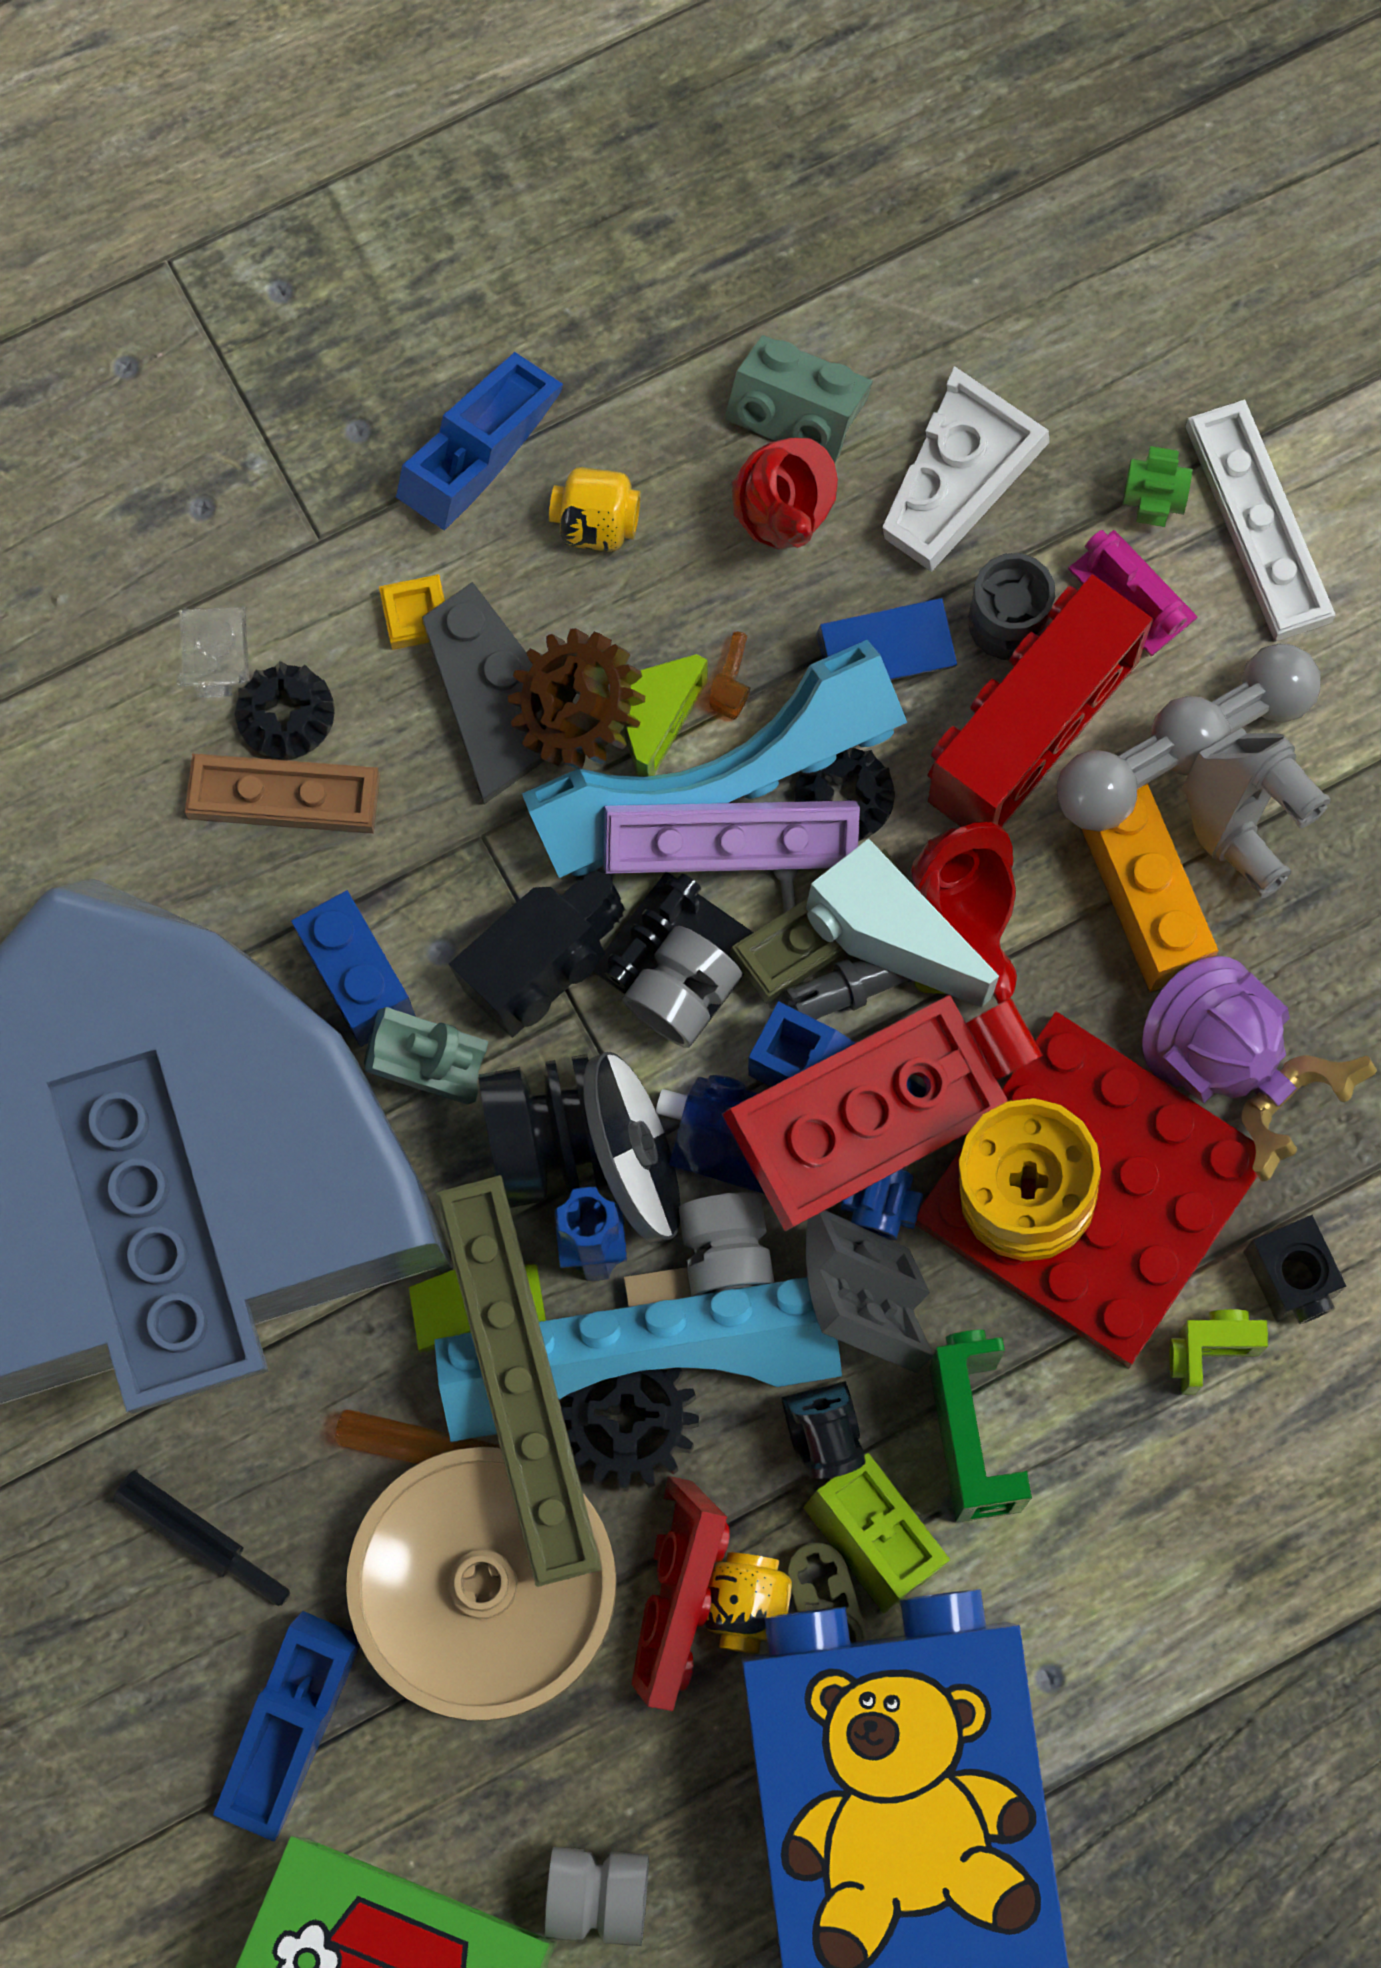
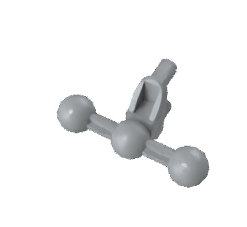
(1226, 768)

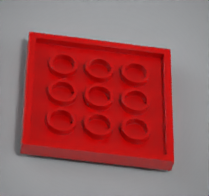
(1160, 1202)

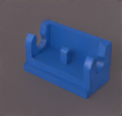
(908, 638)

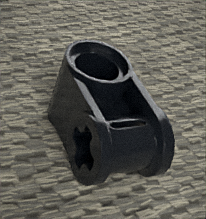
(824, 1430)

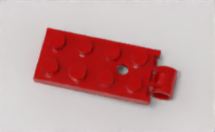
(858, 1122)

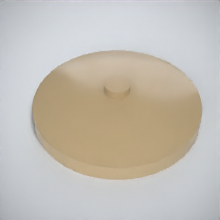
(452, 1599)

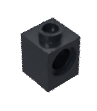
(1303, 1243)

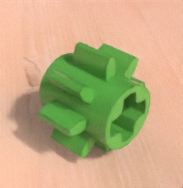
(1157, 486)

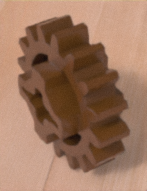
(571, 668)

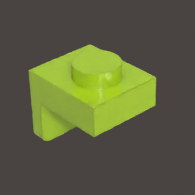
(1223, 1335)

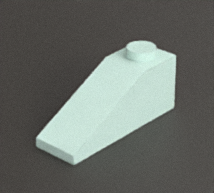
(890, 924)

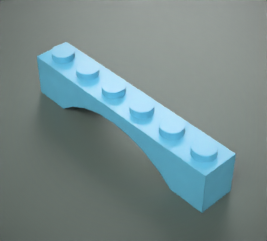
(833, 709)
(742, 1331)

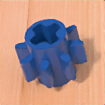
(885, 1205)

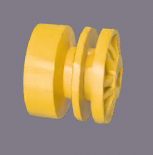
(1036, 1143)

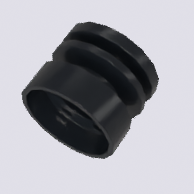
(537, 1131)

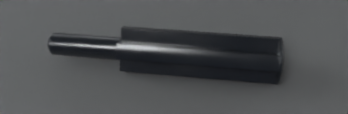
(194, 1535)

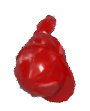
(785, 492)
(973, 887)

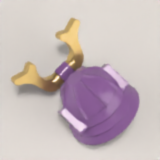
(1224, 1036)

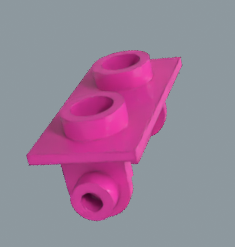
(1127, 573)

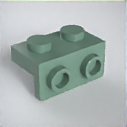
(796, 395)

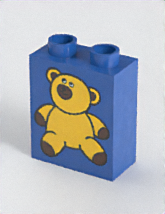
(903, 1792)

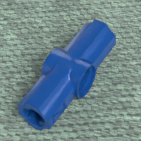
(590, 1234)

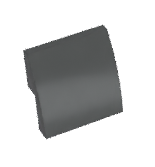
(866, 1290)

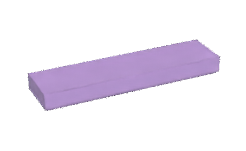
(728, 836)

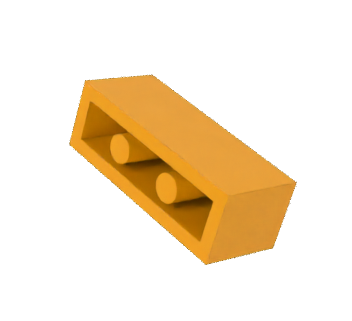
(1151, 893)

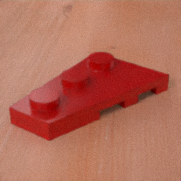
(684, 1568)

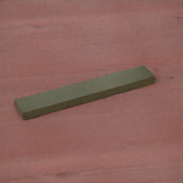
(519, 1381)

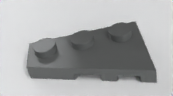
(477, 668)

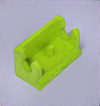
(876, 1534)

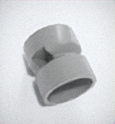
(682, 986)
(725, 1242)
(596, 1896)

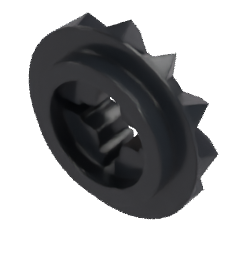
(306, 726)
(872, 785)

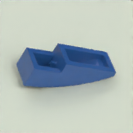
(477, 440)
(287, 1725)

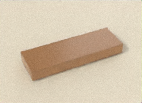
(282, 793)

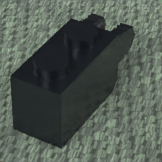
(538, 950)

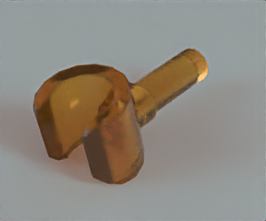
(727, 694)

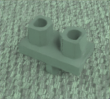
(425, 1055)

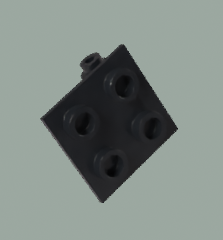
(667, 905)

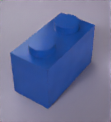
(351, 964)

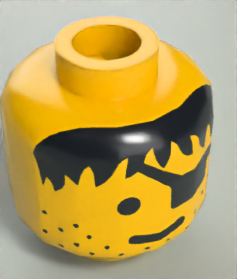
(595, 509)
(741, 1597)

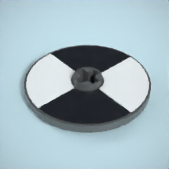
(631, 1147)

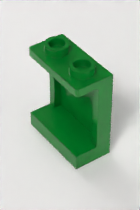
(971, 1490)

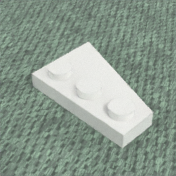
(965, 464)

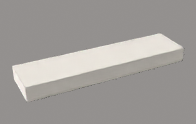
(1260, 520)

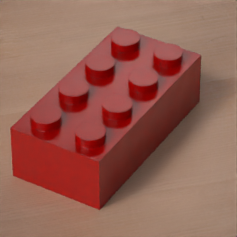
(1039, 706)

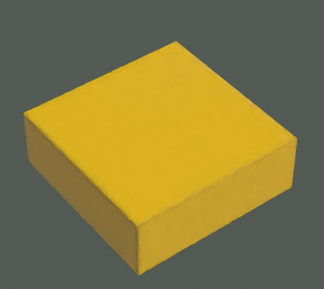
(406, 605)

